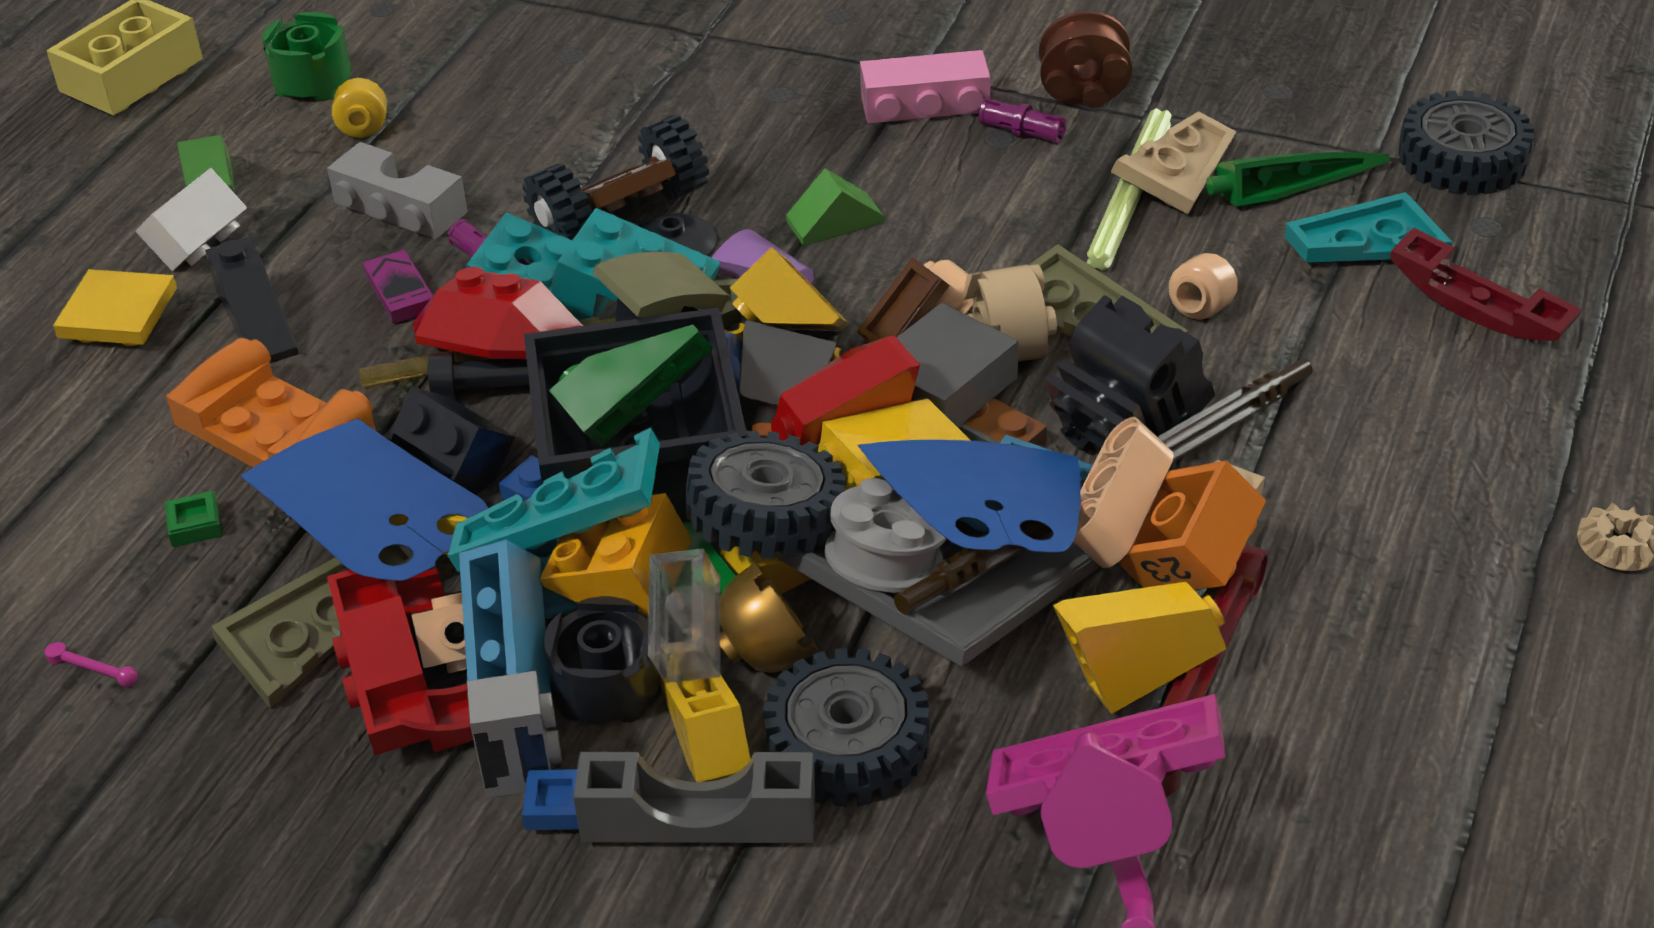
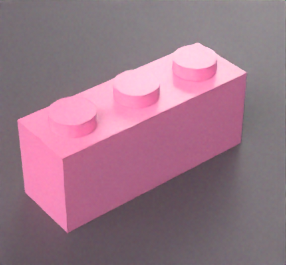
(924, 86)

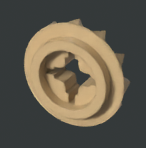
(1618, 551)

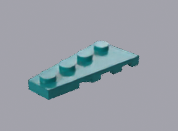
(563, 506)

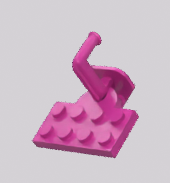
(1106, 788)

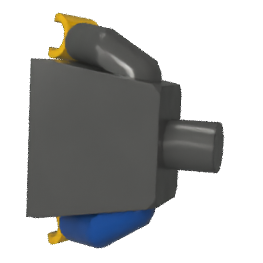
(772, 361)

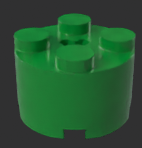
(307, 56)

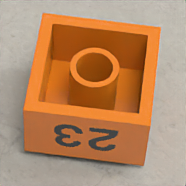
(1195, 528)

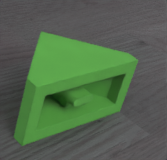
(831, 209)

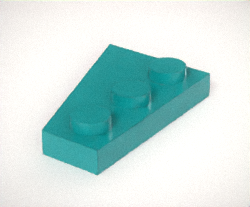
(1360, 230)

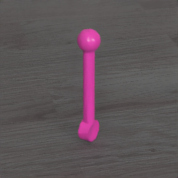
(57, 653)

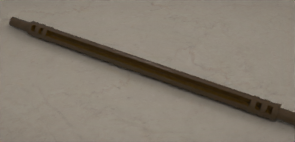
(1182, 439)

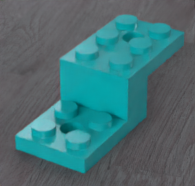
(568, 264)

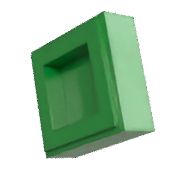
(193, 519)

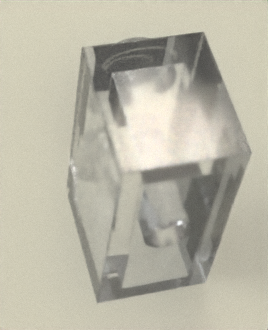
(684, 615)

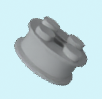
(880, 539)

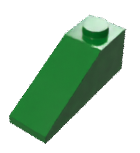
(620, 383)

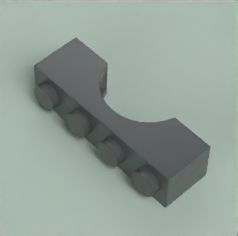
(630, 801)

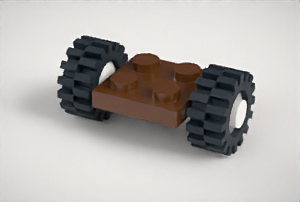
(670, 164)

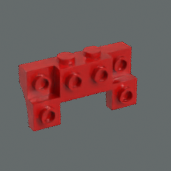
(386, 666)

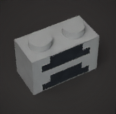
(511, 731)

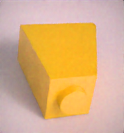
(1140, 638)

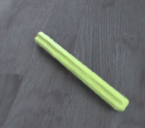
(1124, 200)

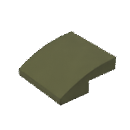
(659, 283)

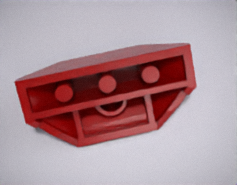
(489, 314)

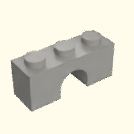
(423, 203)

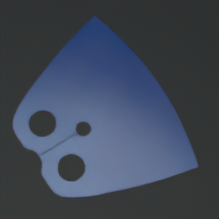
(958, 476)

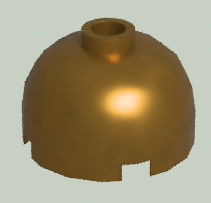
(760, 624)

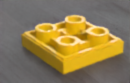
(115, 307)

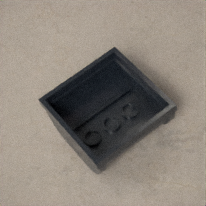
(683, 418)

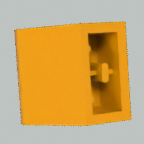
(616, 555)

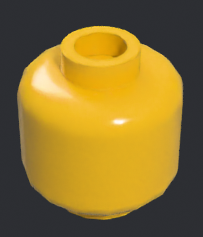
(359, 108)

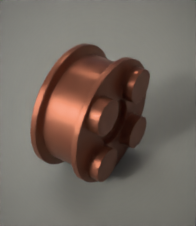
(1085, 58)

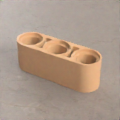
(1120, 491)

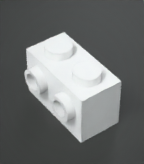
(191, 220)

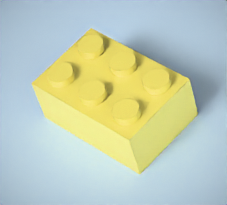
(125, 55)

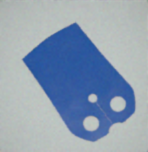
(348, 487)

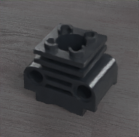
(1126, 374)

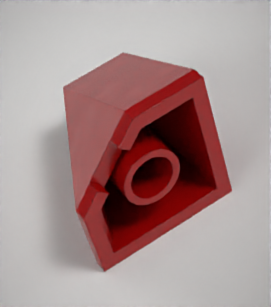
(854, 383)

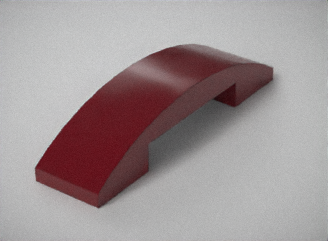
(1477, 299)

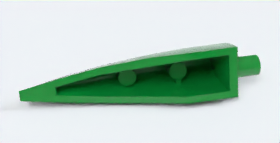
(1282, 175)

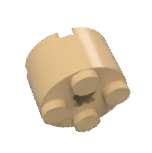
(1014, 305)

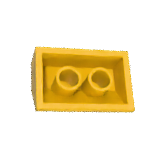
(782, 297)

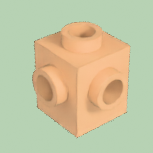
(431, 637)

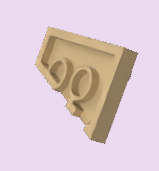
(1178, 162)

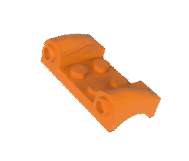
(249, 411)

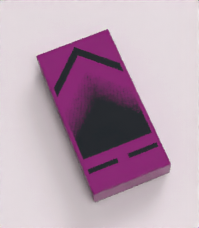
(397, 285)

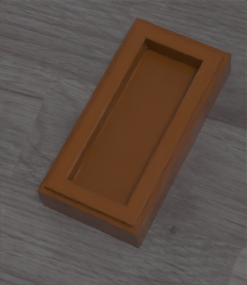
(904, 303)

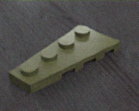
(1076, 287)
(289, 630)

